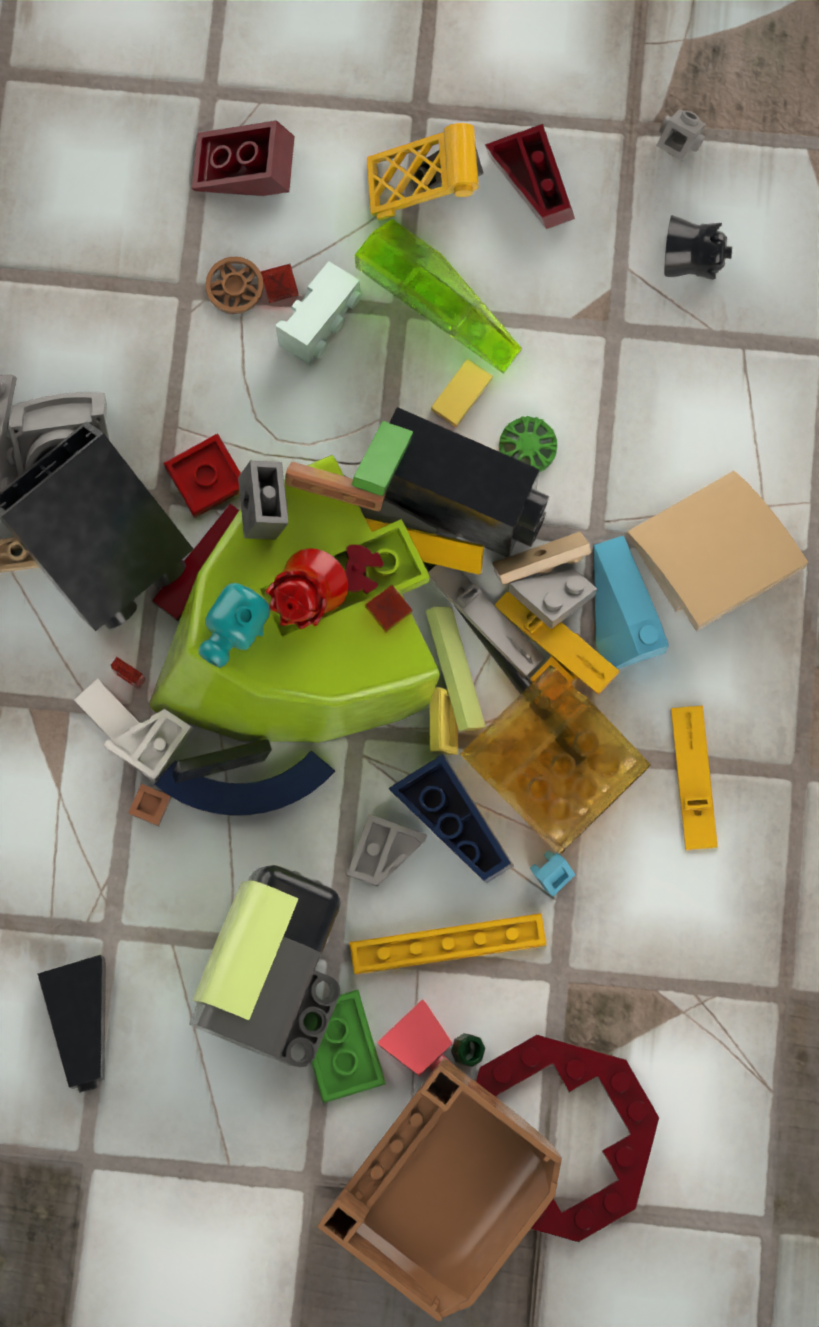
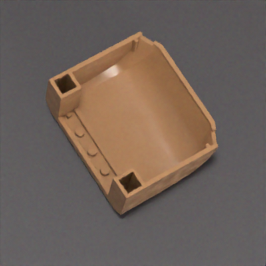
(446, 1193)

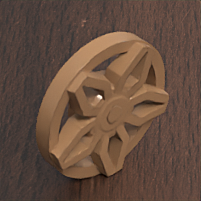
(234, 285)

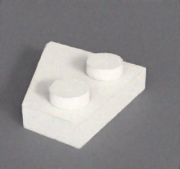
(151, 743)

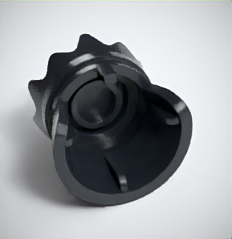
(695, 249)

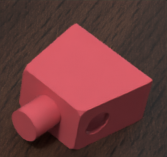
(417, 1040)

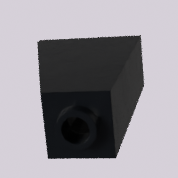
(77, 1015)

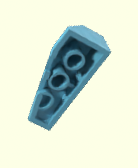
(624, 613)

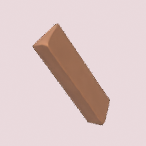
(331, 486)

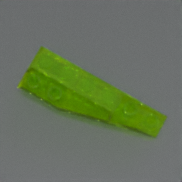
(434, 290)

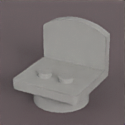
(46, 421)

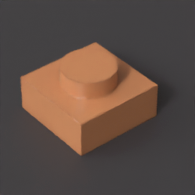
(149, 805)

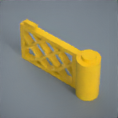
(457, 170)

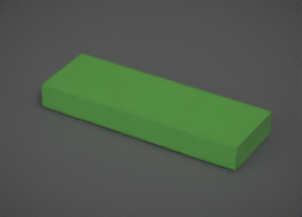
(382, 458)

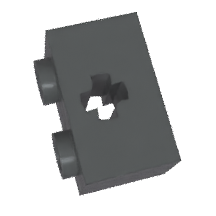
(263, 500)

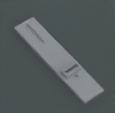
(486, 618)

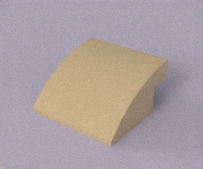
(717, 549)

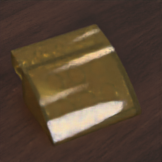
(555, 759)

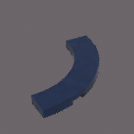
(251, 797)

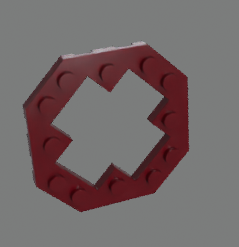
(626, 1157)

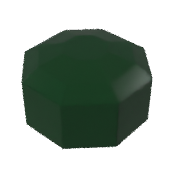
(468, 1050)

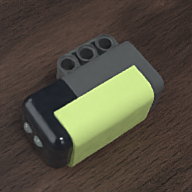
(265, 964)

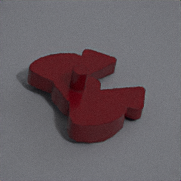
(358, 558)

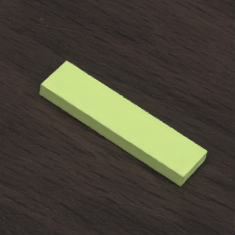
(455, 669)

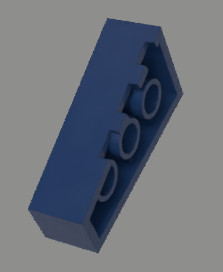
(449, 811)

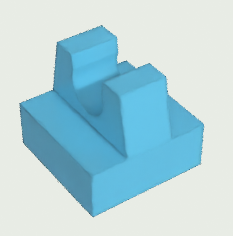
(554, 873)

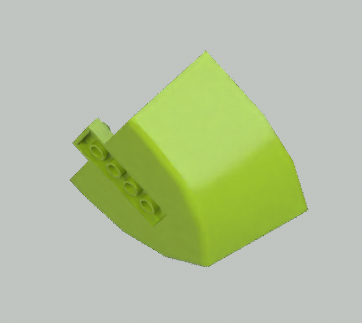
(309, 679)

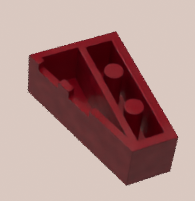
(533, 173)

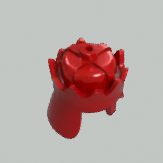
(308, 588)

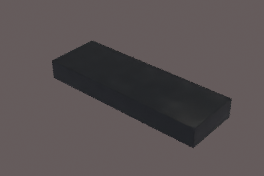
(221, 760)

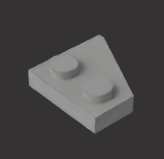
(553, 595)

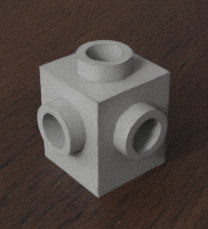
(681, 134)

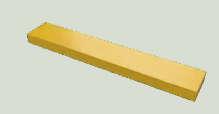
(447, 944)

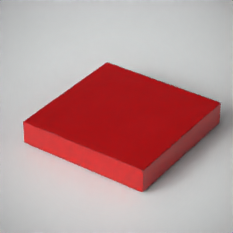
(204, 475)

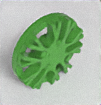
(528, 443)

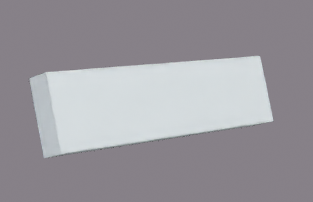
(109, 714)

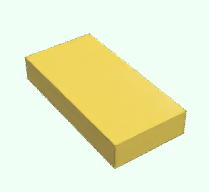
(461, 393)
(442, 724)

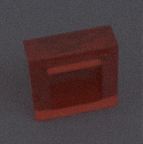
(279, 283)
(388, 608)
(127, 673)

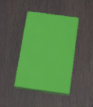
(347, 1054)

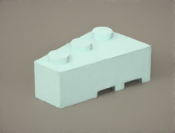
(319, 313)

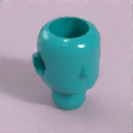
(234, 622)

